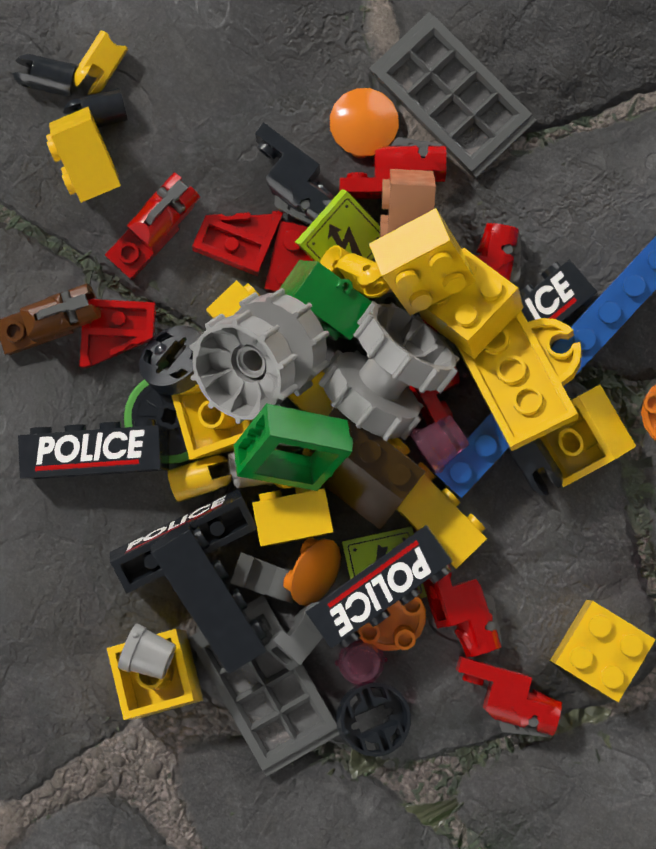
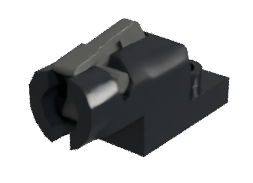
(292, 177)

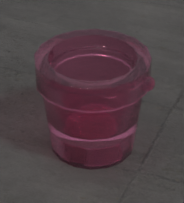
(440, 442)
(361, 662)

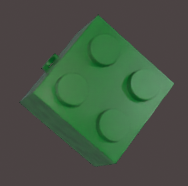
(332, 302)

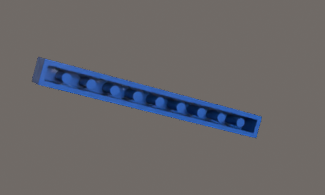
(592, 331)

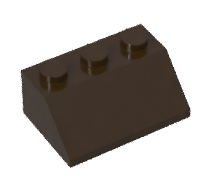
(373, 476)

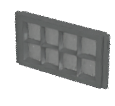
(452, 95)
(272, 706)

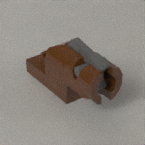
(48, 319)

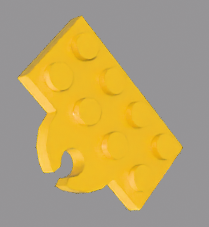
(526, 378)

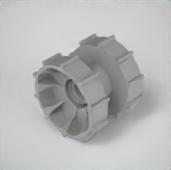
(259, 354)
(400, 354)

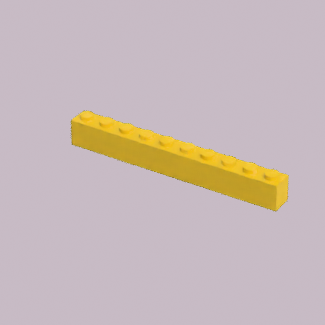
(425, 501)

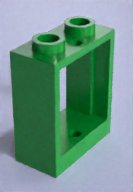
(277, 424)

